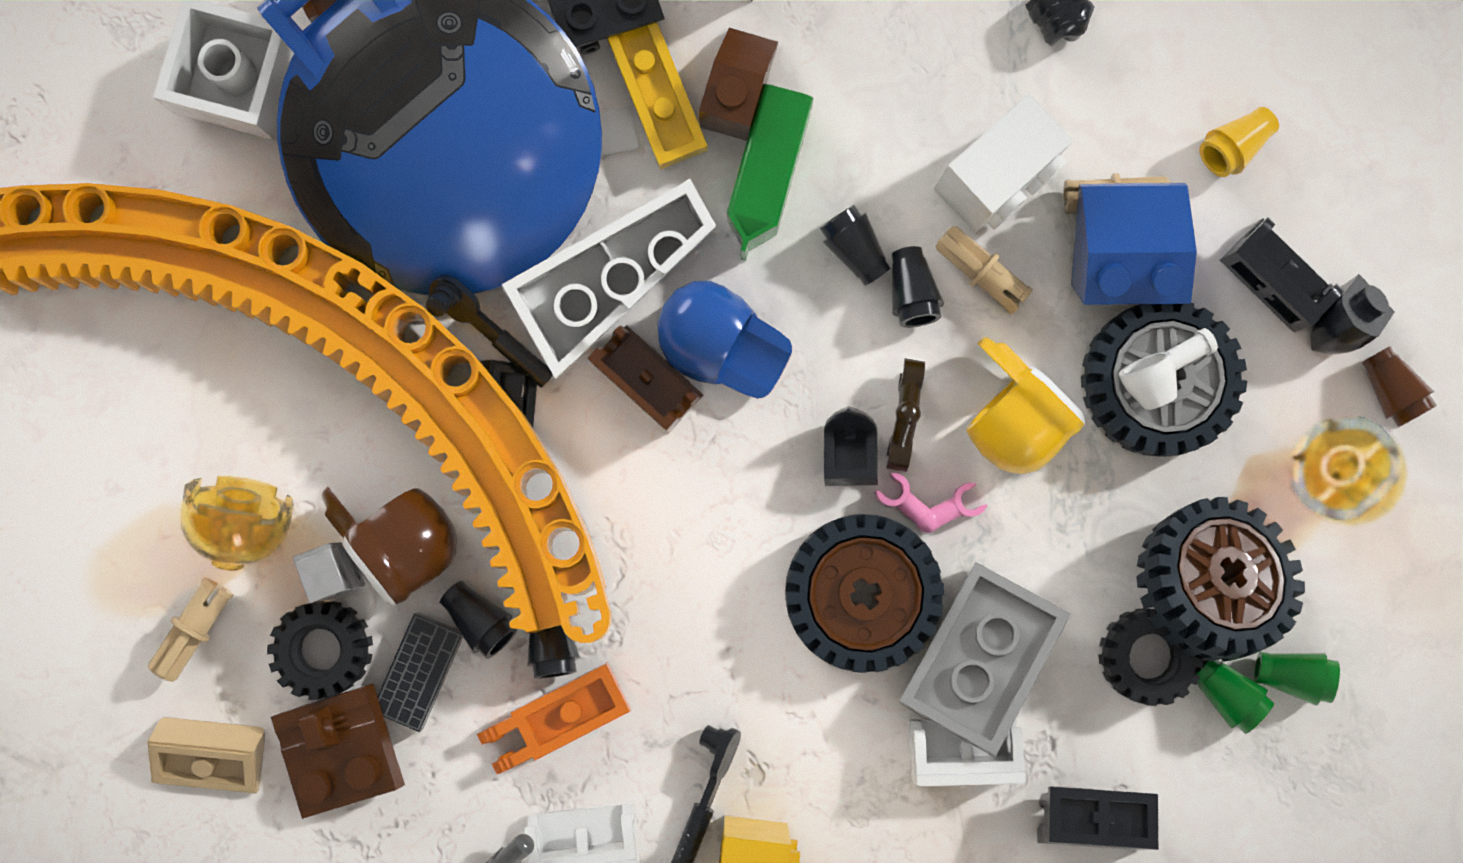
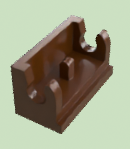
(645, 377)

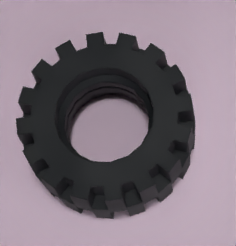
(1119, 672)

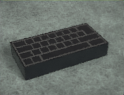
(418, 671)

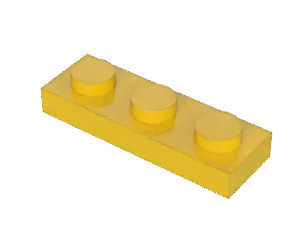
(658, 95)

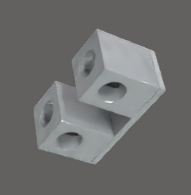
(327, 572)

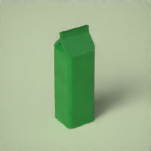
(768, 165)

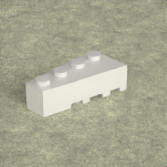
(600, 278)

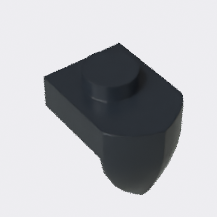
(1352, 319)
(850, 449)

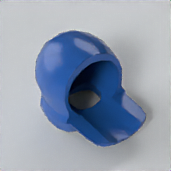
(721, 340)

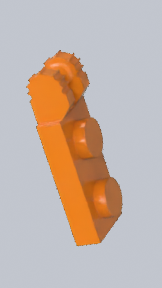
(560, 717)

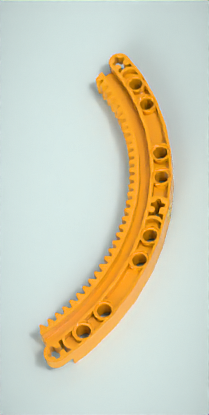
(473, 428)

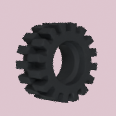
(289, 657)

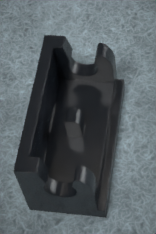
(1280, 277)
(1099, 818)

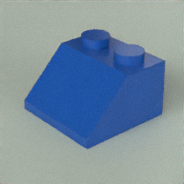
(1134, 244)

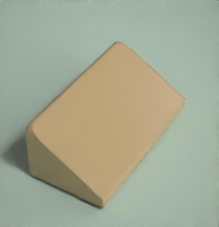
(206, 754)

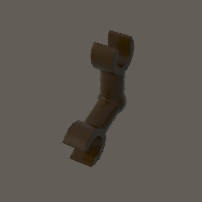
(907, 415)

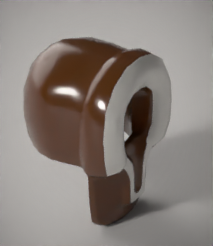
(399, 544)

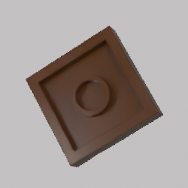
(337, 751)

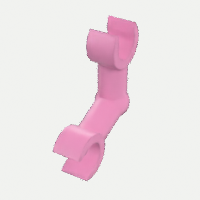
(928, 519)

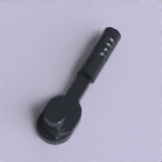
(458, 302)
(724, 746)

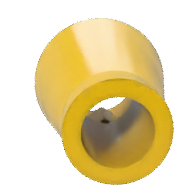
(1235, 144)

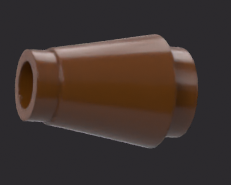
(1398, 387)

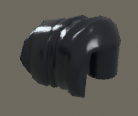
(1060, 18)

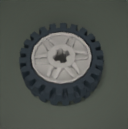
(1205, 388)

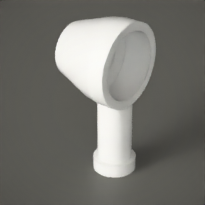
(1154, 379)

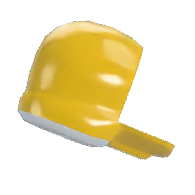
(1025, 420)

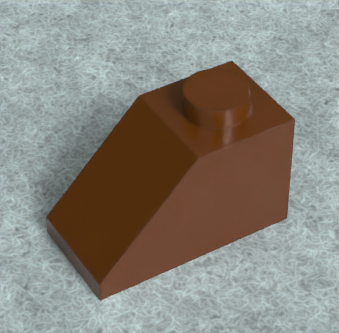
(736, 83)

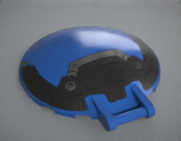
(437, 135)

